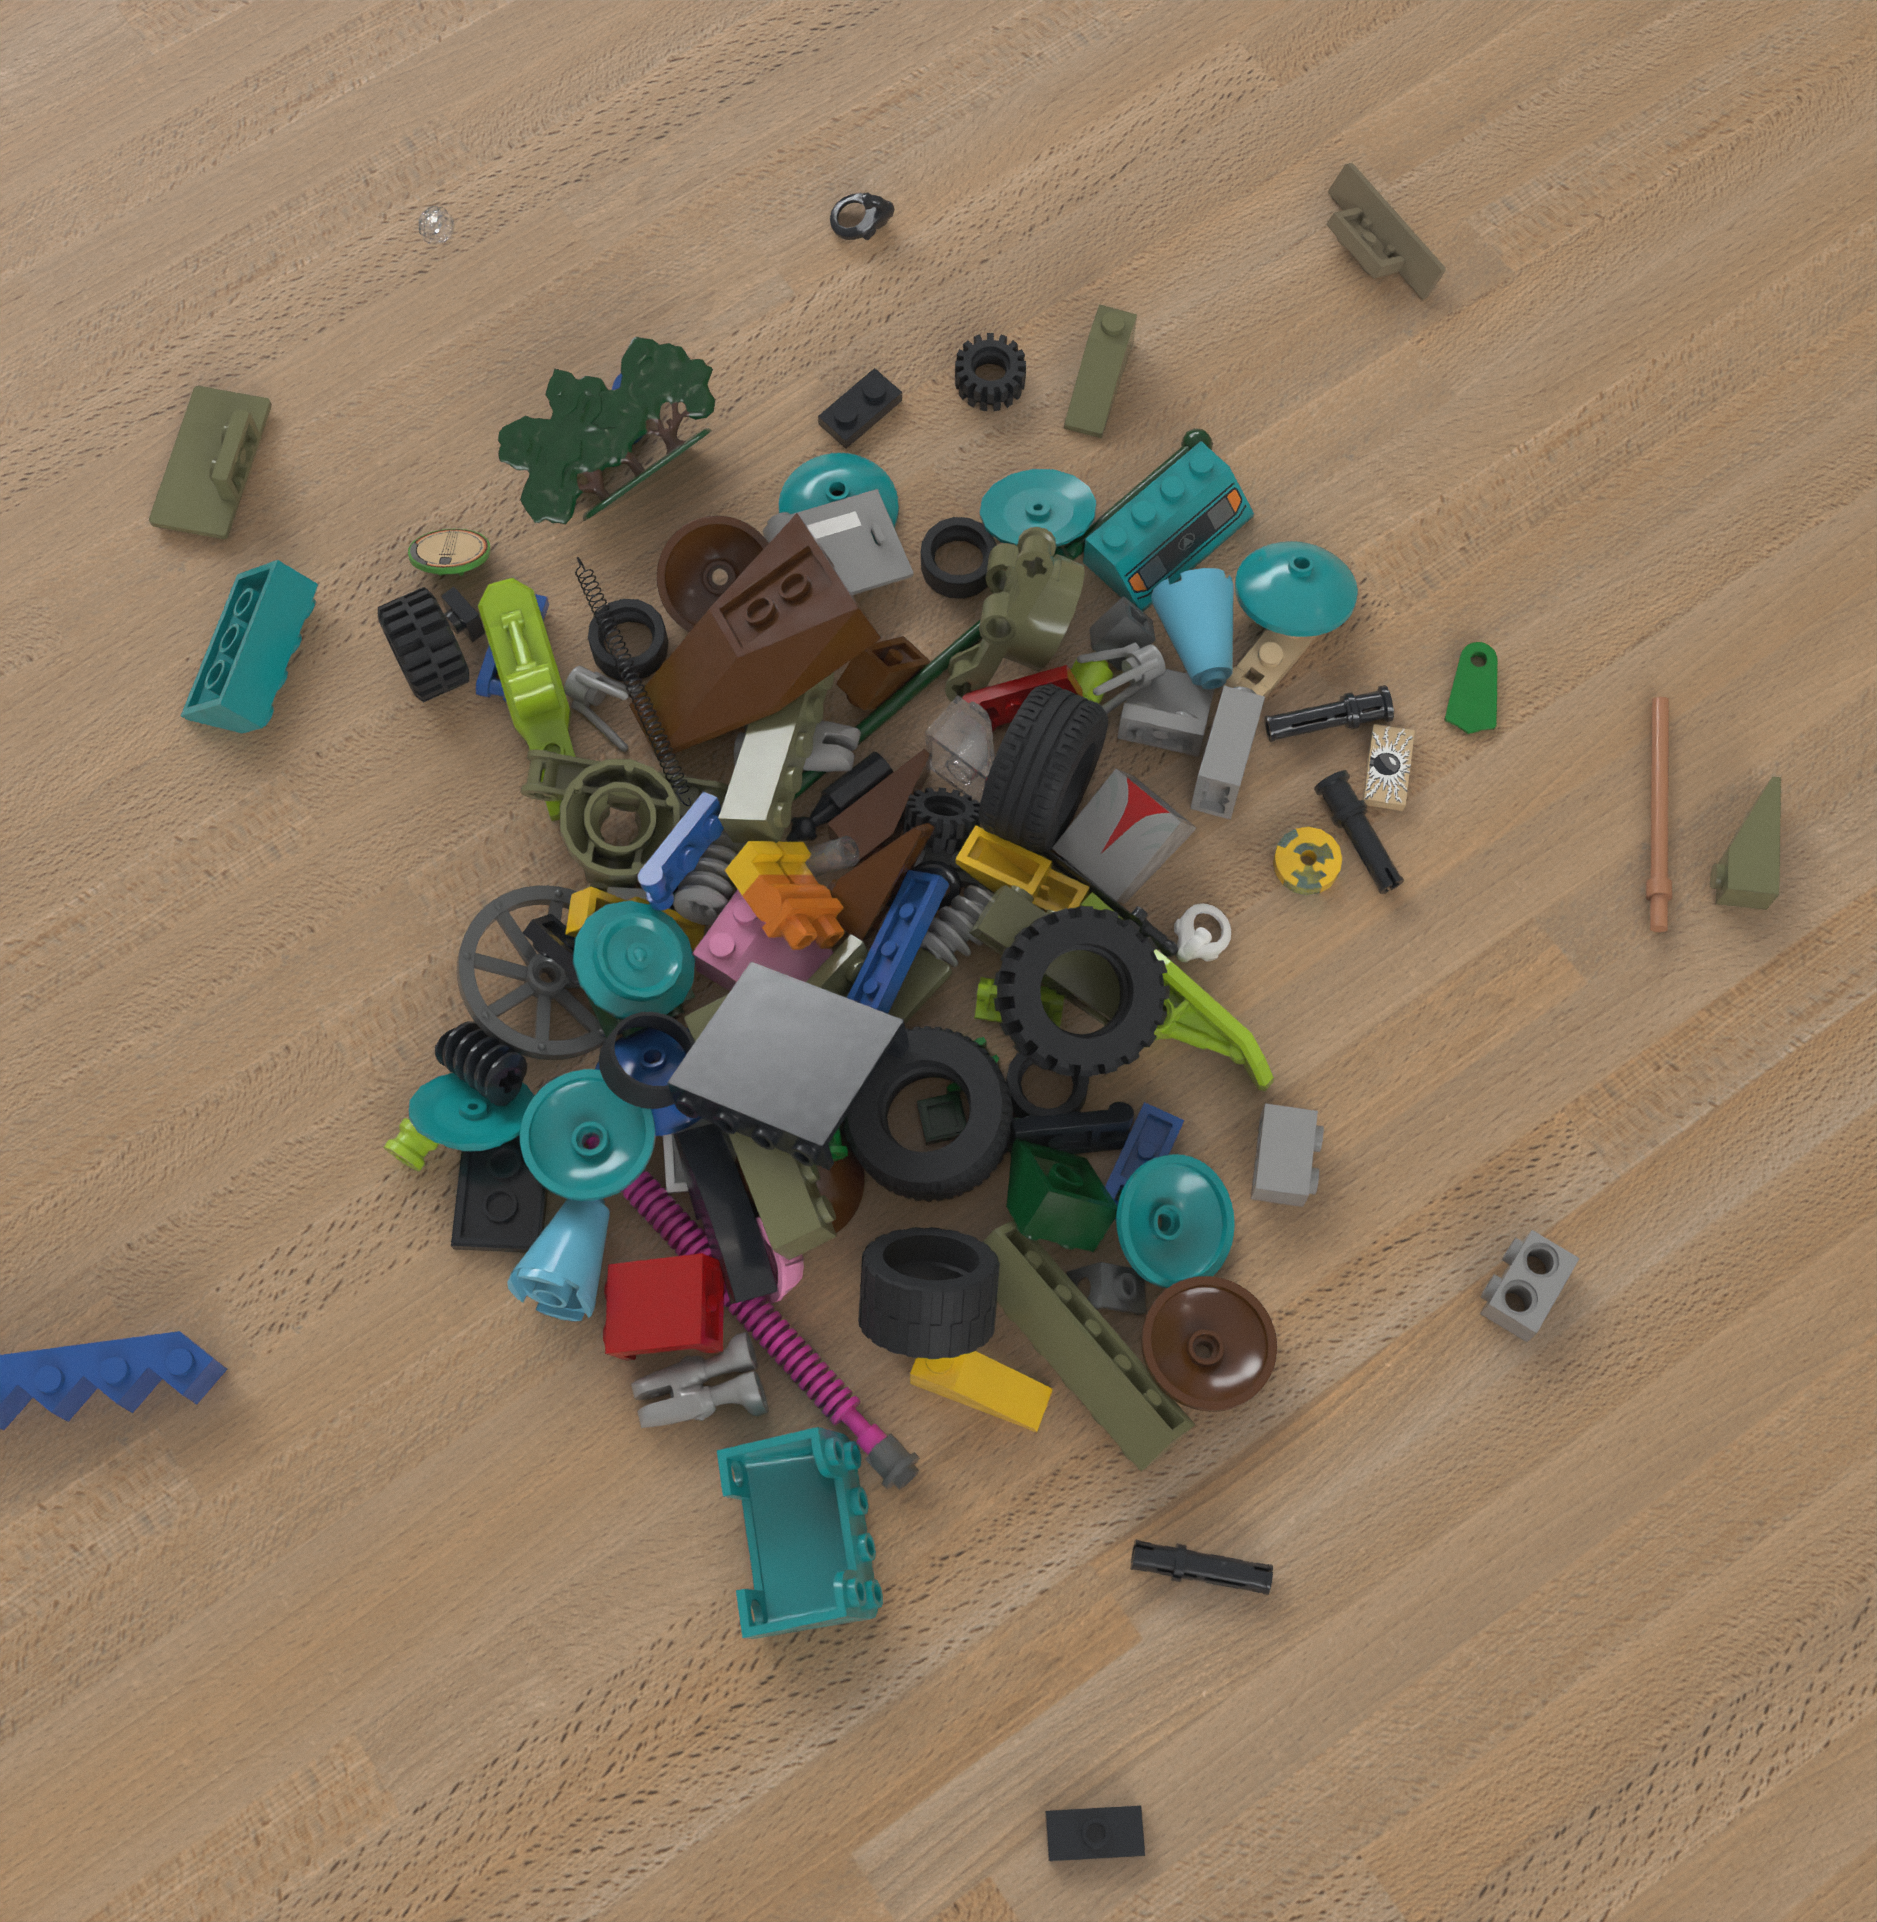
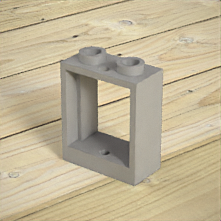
(1227, 751)

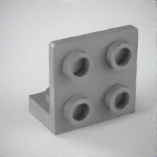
(1167, 714)

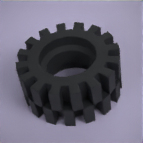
(990, 352)
(948, 812)

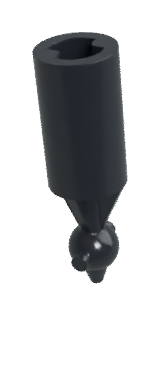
(840, 796)

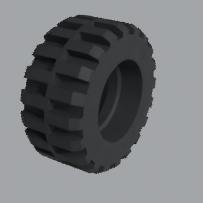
(1139, 982)

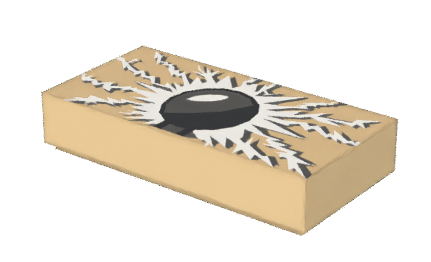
(1388, 767)

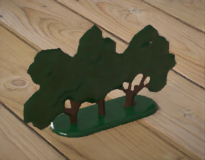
(599, 425)

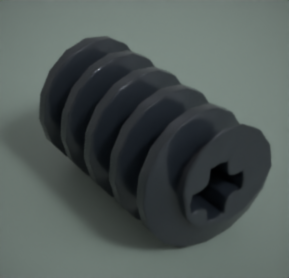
(482, 1062)

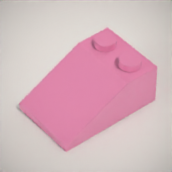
(739, 939)

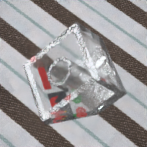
(962, 747)

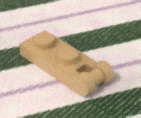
(1268, 661)

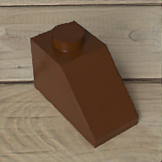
(880, 672)

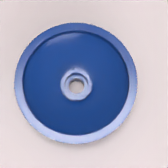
(635, 1059)

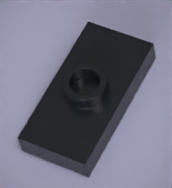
(1095, 1833)

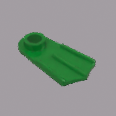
(1474, 691)

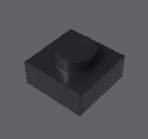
(462, 615)

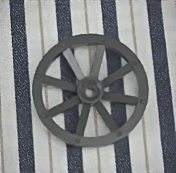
(486, 1016)

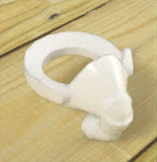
(1197, 943)

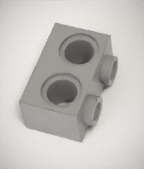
(1535, 1290)

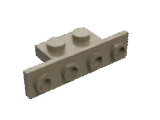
(1379, 235)

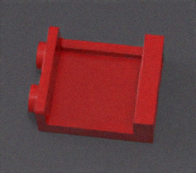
(664, 1306)

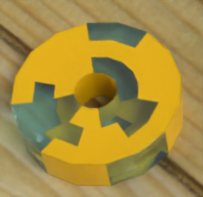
(1301, 877)

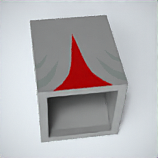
(1123, 836)

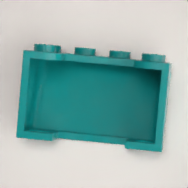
(802, 1532)

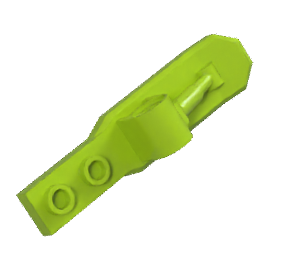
(527, 670)
(1202, 1021)

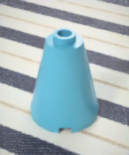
(1199, 623)
(565, 1262)

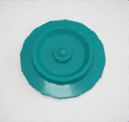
(1038, 500)
(633, 960)
(462, 1118)

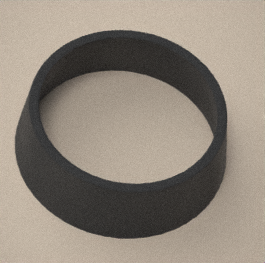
(623, 1084)

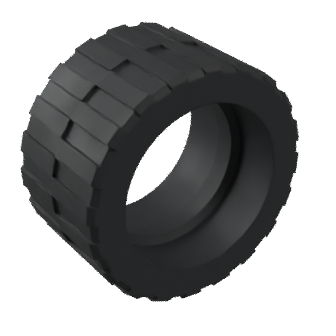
(928, 1292)

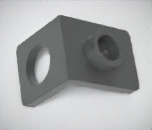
(1113, 1287)

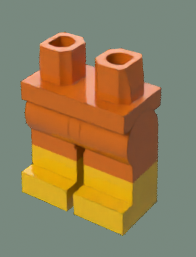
(786, 893)

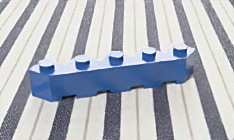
(119, 1368)

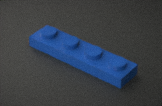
(898, 940)

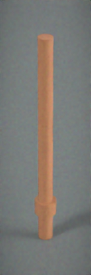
(1659, 885)

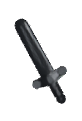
(1138, 915)

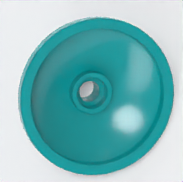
(817, 478)
(1296, 589)
(569, 1114)
(1194, 1218)

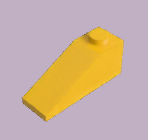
(985, 1387)

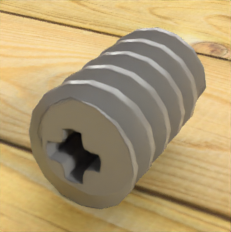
(708, 887)
(954, 924)

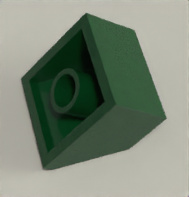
(1057, 1197)

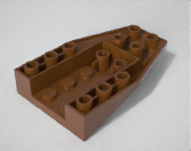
(758, 644)

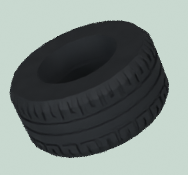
(1043, 768)
(966, 1159)

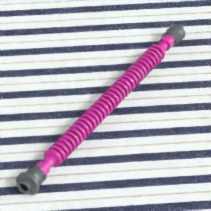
(884, 1452)

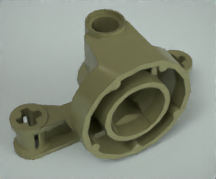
(1025, 612)
(590, 790)

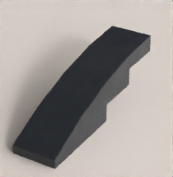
(725, 1212)

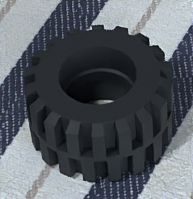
(423, 644)

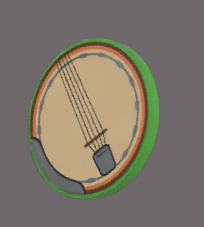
(449, 551)

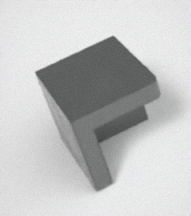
(1121, 627)

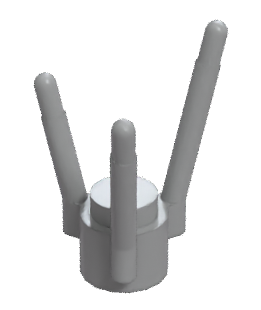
(1138, 668)
(591, 688)

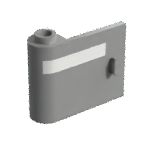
(847, 539)

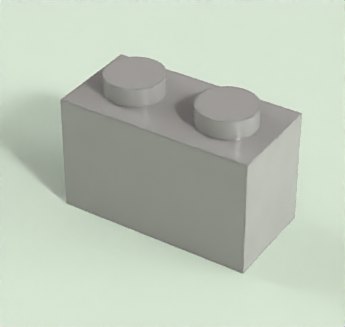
(1285, 1155)

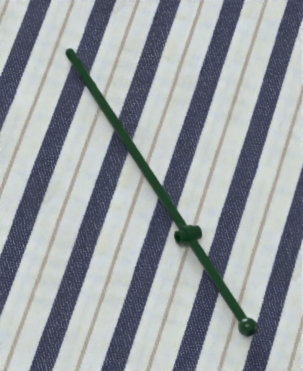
(972, 635)

